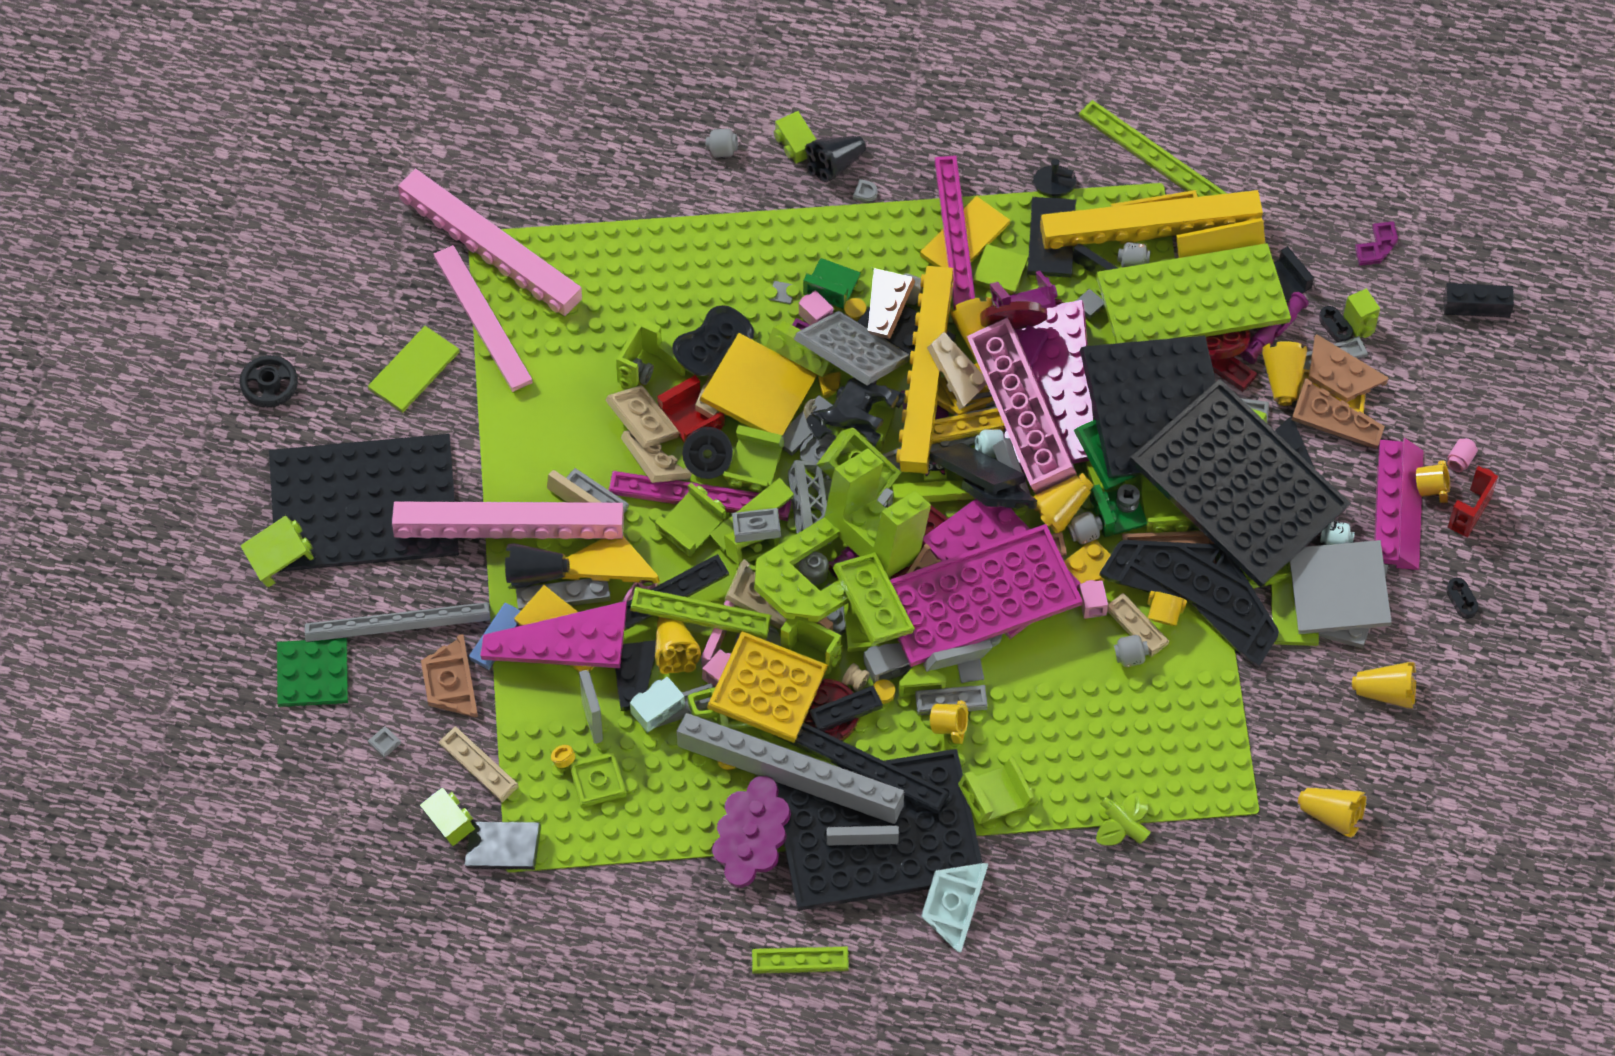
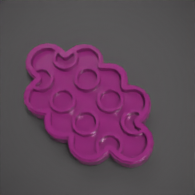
(751, 831)

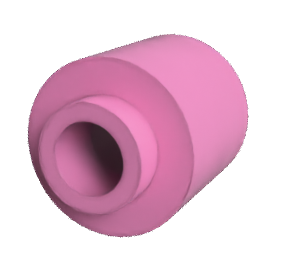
(1462, 455)

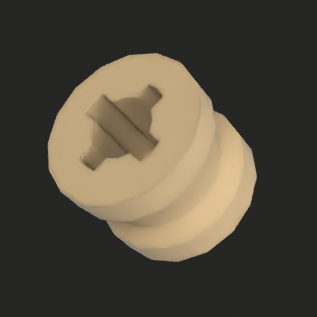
(856, 677)

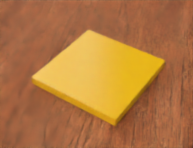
(758, 386)
(767, 686)

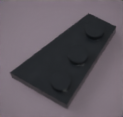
(634, 671)

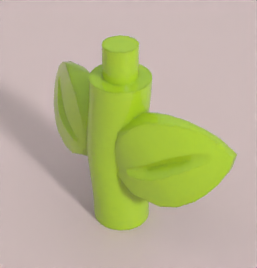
(1123, 820)

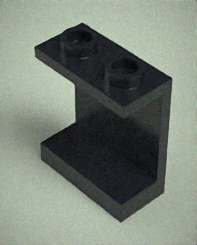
(1292, 274)

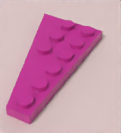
(573, 639)

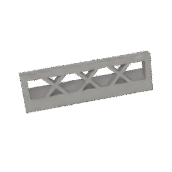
(801, 501)

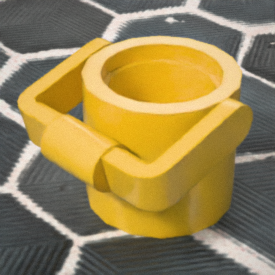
(1434, 481)
(1165, 608)
(950, 720)

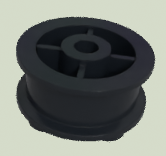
(713, 440)

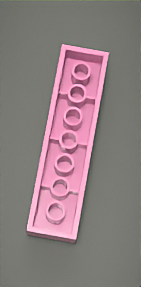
(1021, 406)

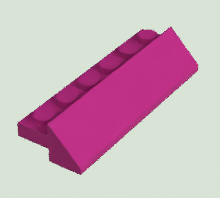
(1398, 503)

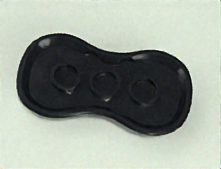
(705, 347)

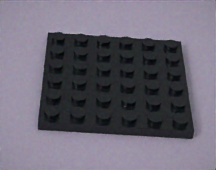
(1141, 390)

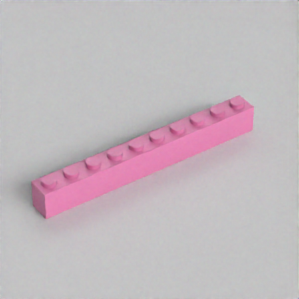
(490, 242)
(508, 520)

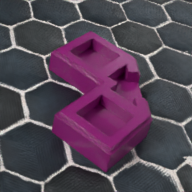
(1375, 252)

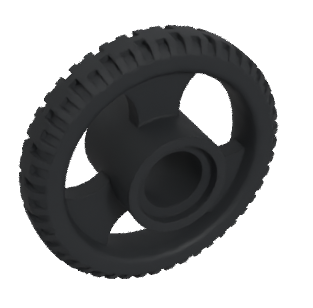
(266, 373)

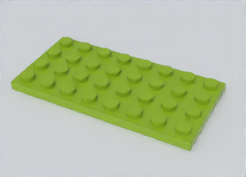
(1194, 295)

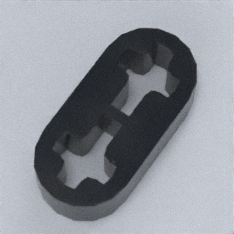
(1339, 323)
(1466, 595)

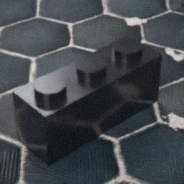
(1478, 300)

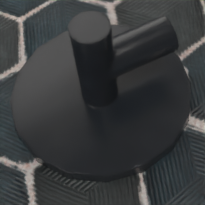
(1054, 180)

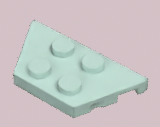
(953, 901)

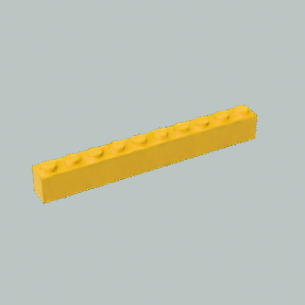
(1148, 219)
(925, 376)

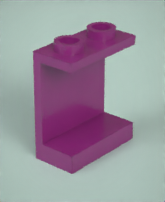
(1044, 294)

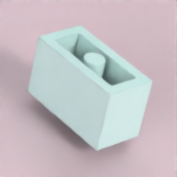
(657, 704)

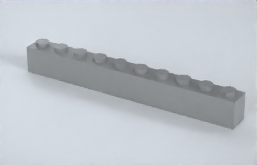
(790, 768)

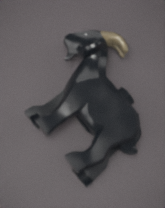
(852, 410)

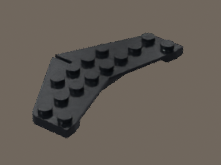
(1214, 590)

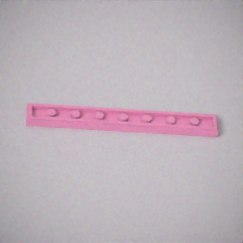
(483, 318)

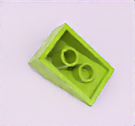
(849, 444)

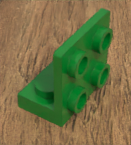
(832, 282)
(1112, 518)

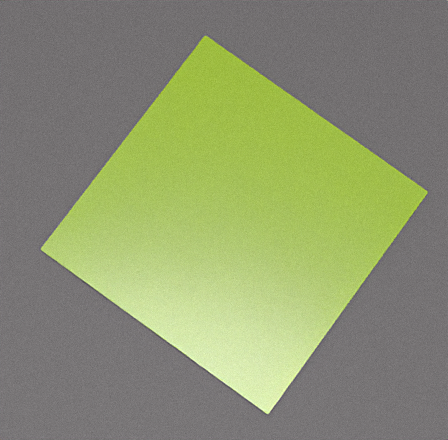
(1052, 690)

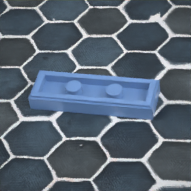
(502, 621)

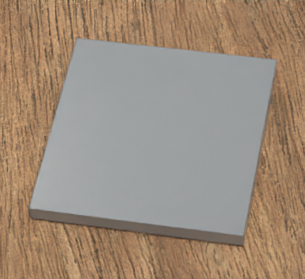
(852, 347)
(1340, 587)

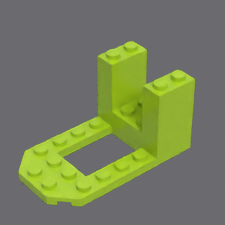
(859, 522)

